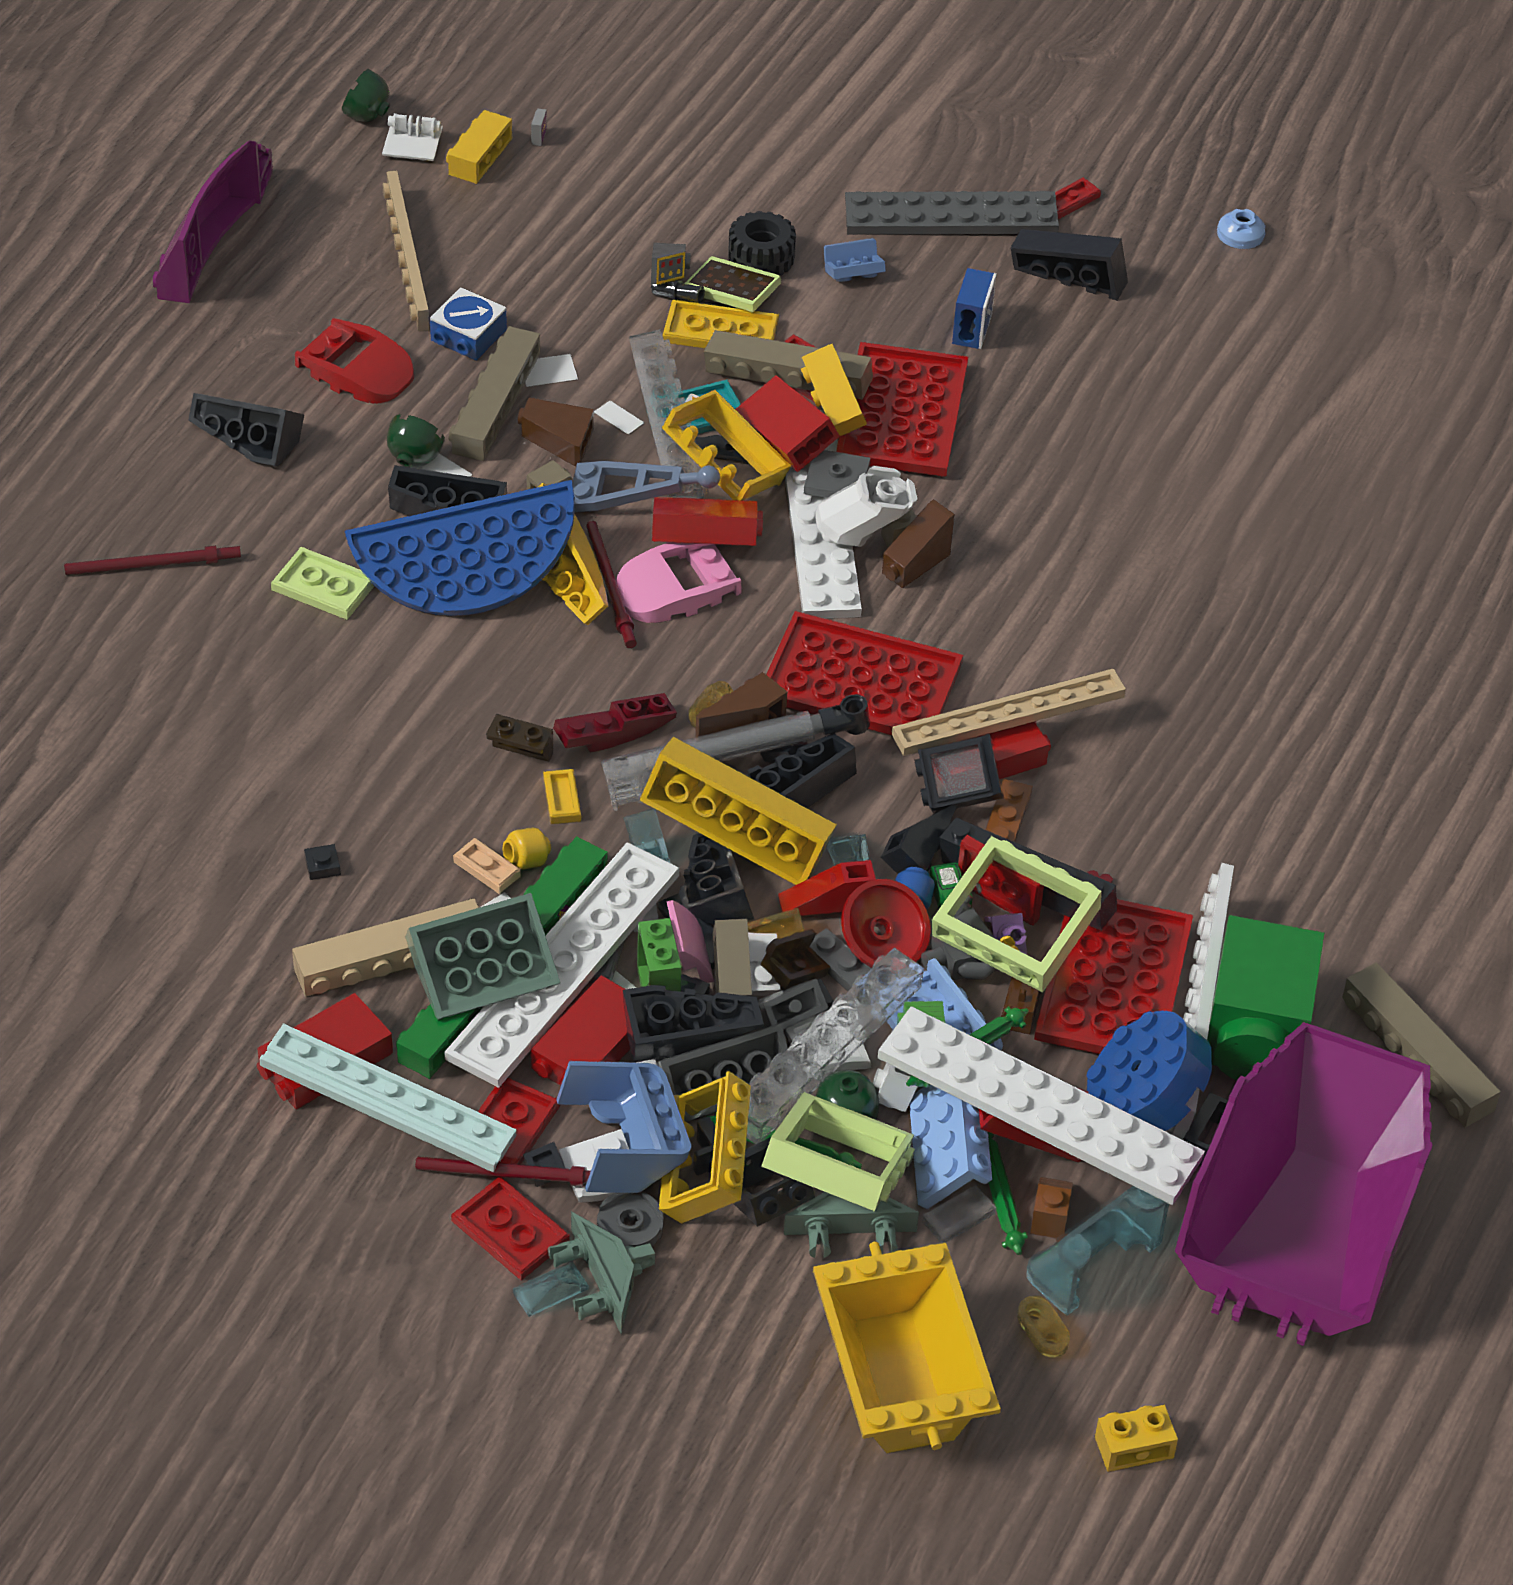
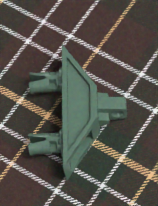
(835, 1215)
(610, 1265)

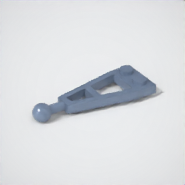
(590, 478)

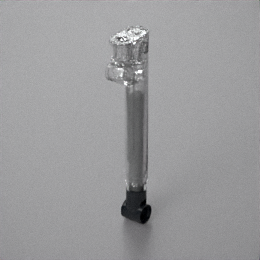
(630, 772)

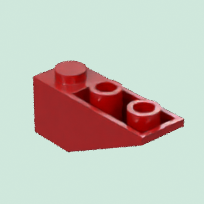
(827, 890)

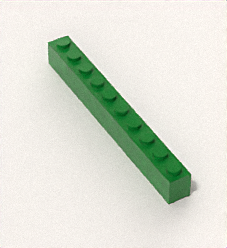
(560, 884)

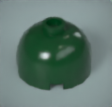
(367, 98)
(413, 441)
(851, 1091)

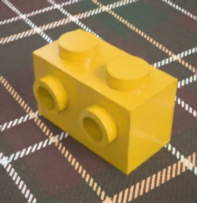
(1136, 1437)

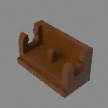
(1022, 996)

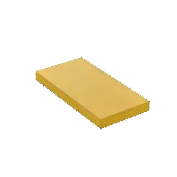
(695, 323)

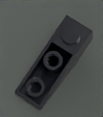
(918, 842)

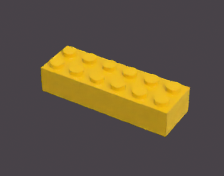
(737, 812)

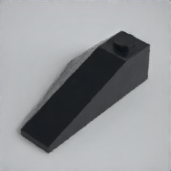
(254, 430)
(713, 883)
(678, 1022)

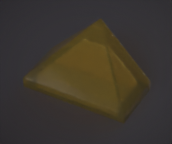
(782, 923)

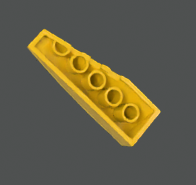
(578, 577)

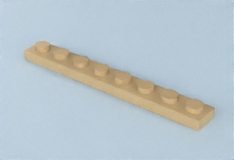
(407, 255)
(1008, 712)

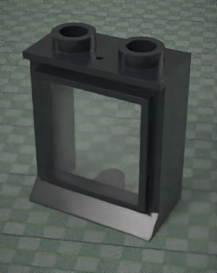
(959, 774)

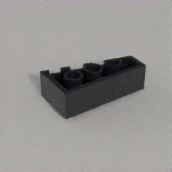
(1072, 259)
(422, 491)
(811, 772)

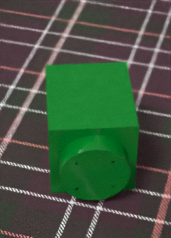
(1261, 991)

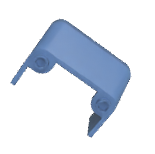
(648, 1115)

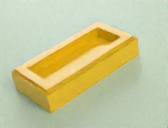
(562, 796)

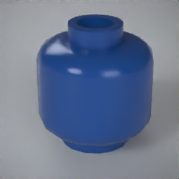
(919, 882)

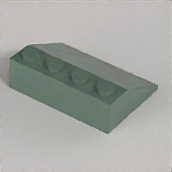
(482, 956)

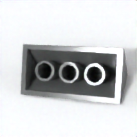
(740, 1055)

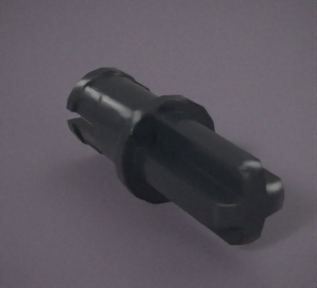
(679, 291)

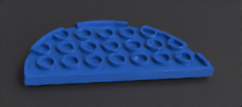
(468, 553)

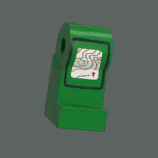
(945, 880)

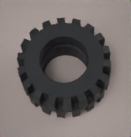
(763, 242)

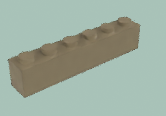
(764, 358)
(495, 393)
(1414, 1035)

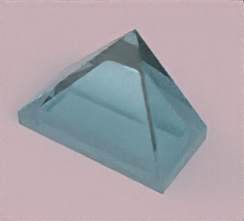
(848, 848)
(550, 1288)

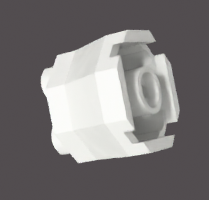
(865, 506)

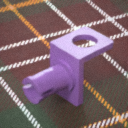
(1011, 926)

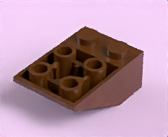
(751, 703)

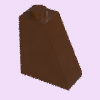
(558, 428)
(920, 545)

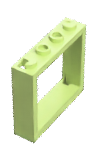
(993, 951)
(828, 1173)

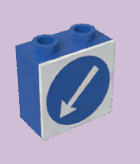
(974, 308)
(468, 323)

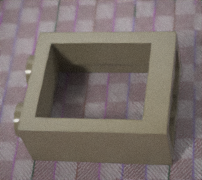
(732, 957)

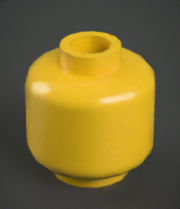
(526, 848)

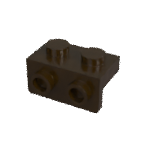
(521, 737)
(793, 960)

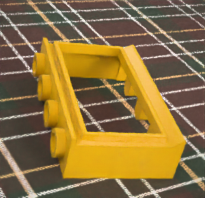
(737, 433)
(727, 1170)

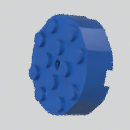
(1152, 1068)

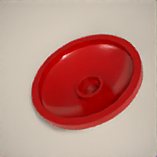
(894, 911)

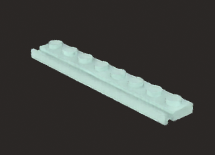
(388, 1097)

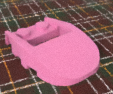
(653, 591)

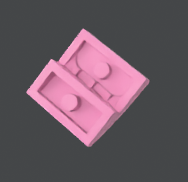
(690, 941)

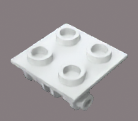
(412, 139)

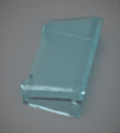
(1126, 1219)

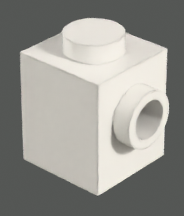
(893, 1088)

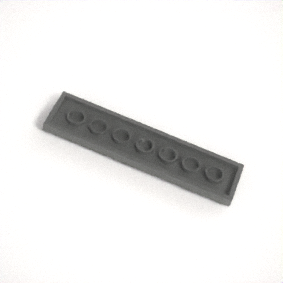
(950, 212)

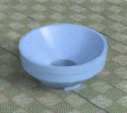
(1241, 234)

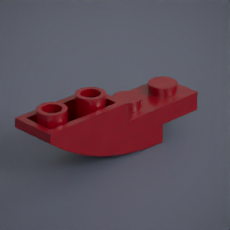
(621, 724)

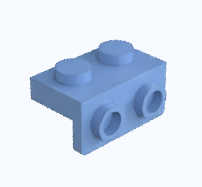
(853, 259)

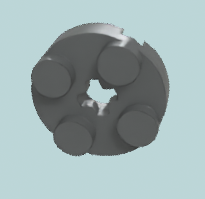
(643, 1208)

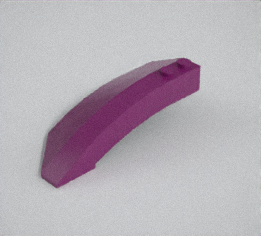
(218, 205)

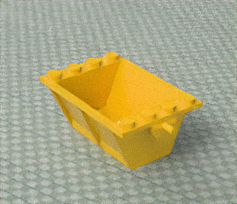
(906, 1346)

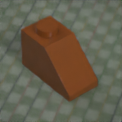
(1051, 1207)

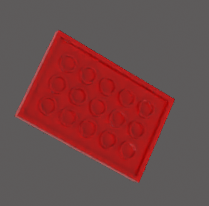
(908, 409)
(830, 660)
(1114, 976)

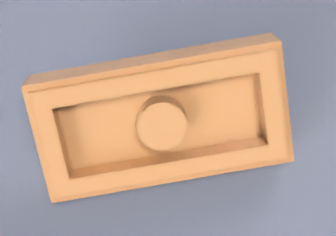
(486, 865)

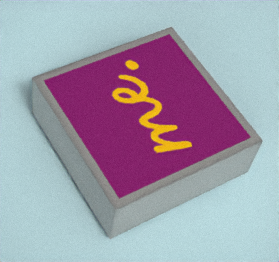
(539, 127)

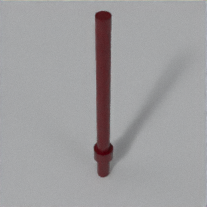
(210, 554)
(623, 620)
(576, 1175)

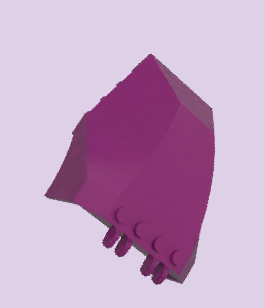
(1310, 1182)

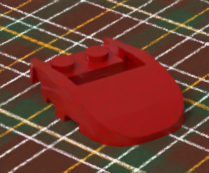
(373, 376)

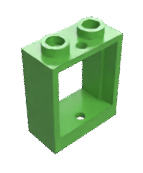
(658, 955)

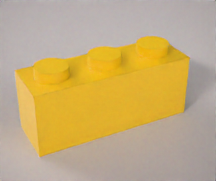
(479, 146)
(832, 389)

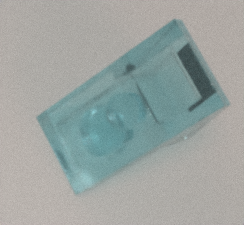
(646, 833)

